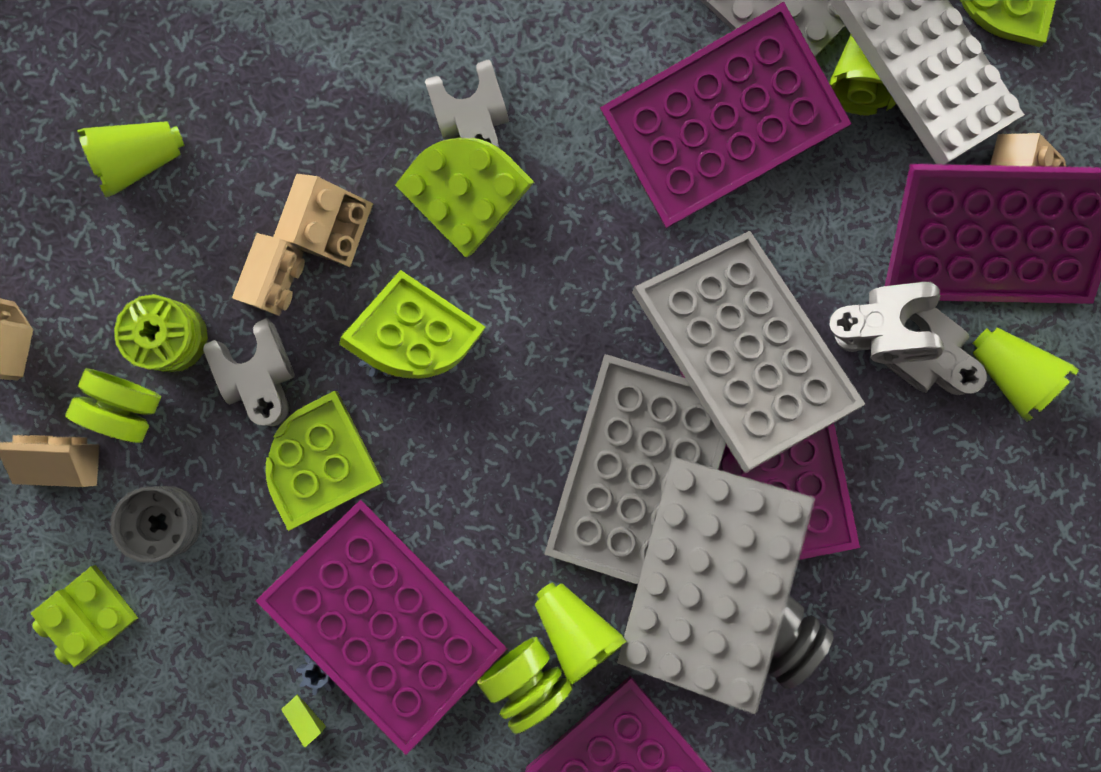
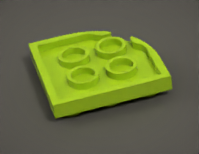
(1013, 19)
(464, 189)
(411, 331)
(318, 462)

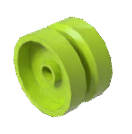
(113, 406)

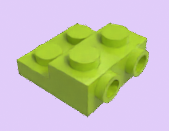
(83, 617)

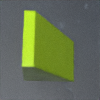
(303, 720)

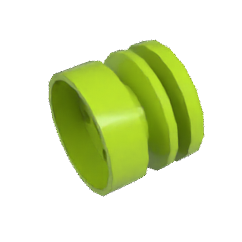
(174, 347)
(530, 691)

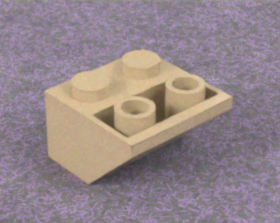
(1025, 150)
(323, 219)
(269, 274)
(14, 340)
(50, 460)

